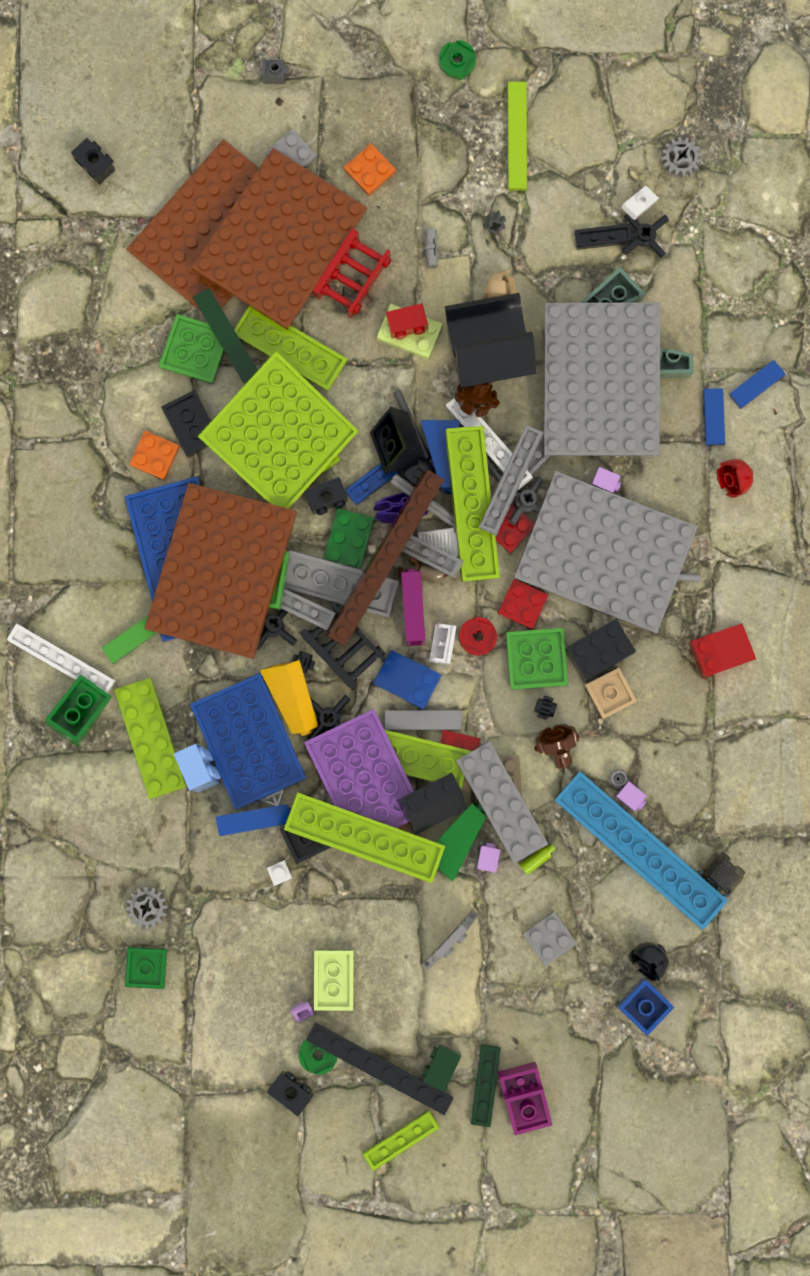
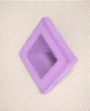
(302, 1011)

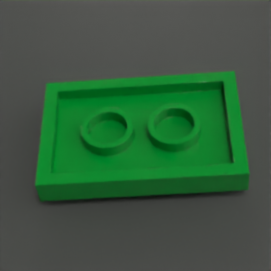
(349, 538)

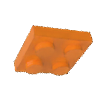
(369, 169)
(154, 455)

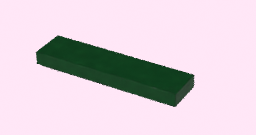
(485, 1085)

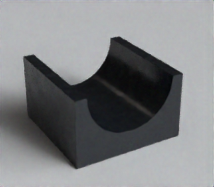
(490, 340)

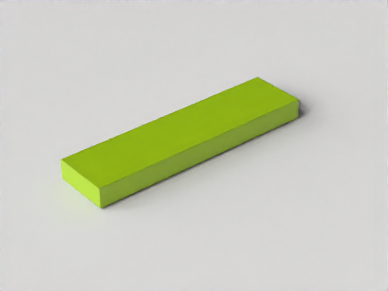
(400, 1140)

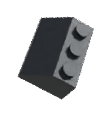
(396, 440)
(432, 803)

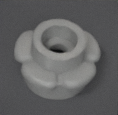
(613, 778)

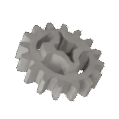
(678, 150)
(151, 896)

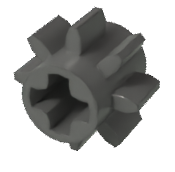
(494, 217)

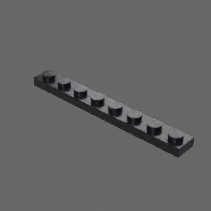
(379, 1068)

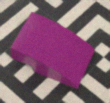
(525, 1098)

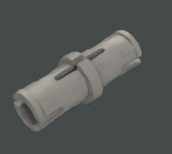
(431, 248)

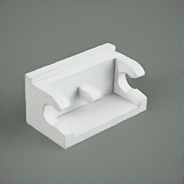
(442, 644)

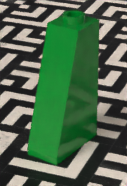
(459, 839)

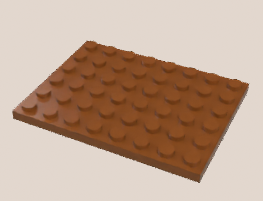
(190, 220)
(279, 238)
(221, 570)

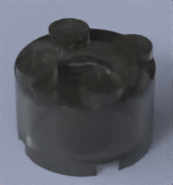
(722, 873)

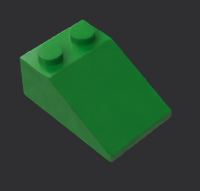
(78, 710)

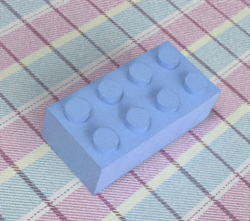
(197, 768)

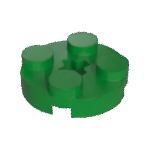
(456, 49)
(313, 1064)

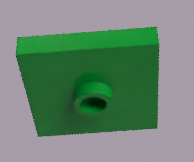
(146, 968)

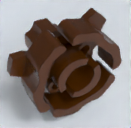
(475, 396)
(557, 743)

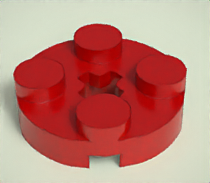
(468, 642)

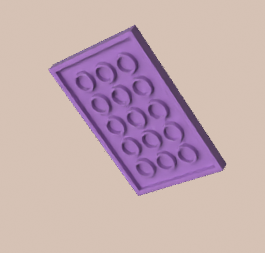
(361, 769)

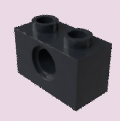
(86, 152)
(333, 487)
(294, 1104)

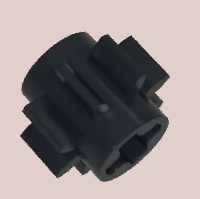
(305, 660)
(545, 707)

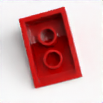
(722, 650)

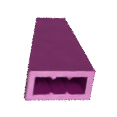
(413, 608)

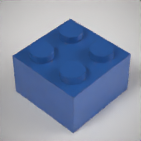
(645, 1006)

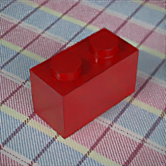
(407, 321)

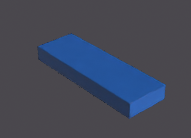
(757, 384)
(714, 417)
(368, 484)

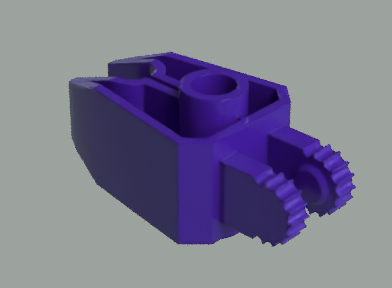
(389, 507)

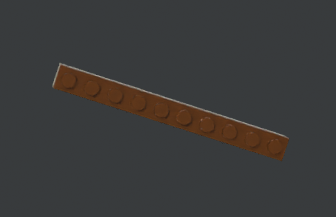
(384, 557)

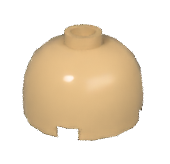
(499, 285)

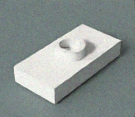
(640, 202)

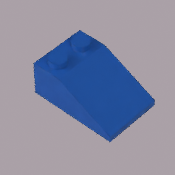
(407, 679)

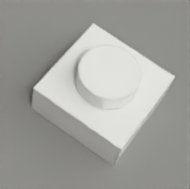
(279, 873)

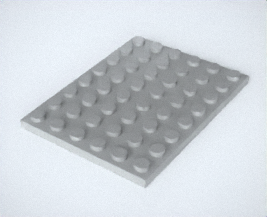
(602, 379)
(605, 552)

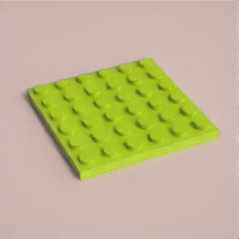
(278, 432)

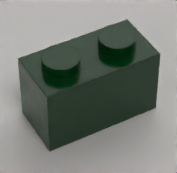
(441, 1067)

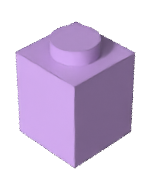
(607, 480)
(631, 797)
(488, 857)

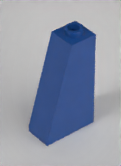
(436, 444)
(252, 820)

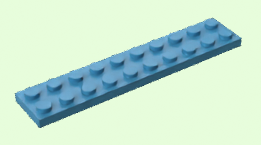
(641, 850)

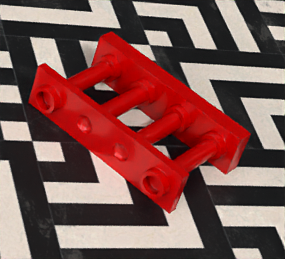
(342, 257)

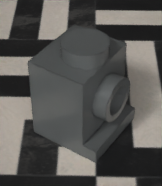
(270, 76)

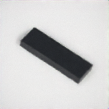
(603, 236)

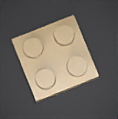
(610, 693)

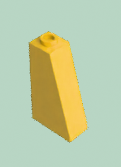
(291, 695)

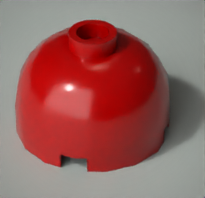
(735, 477)

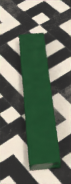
(225, 334)

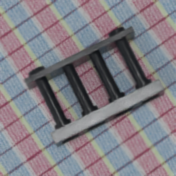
(338, 663)

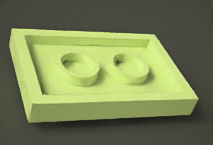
(417, 344)
(333, 980)

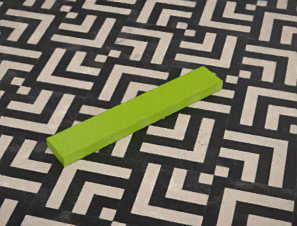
(517, 136)

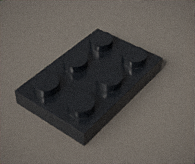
(187, 421)

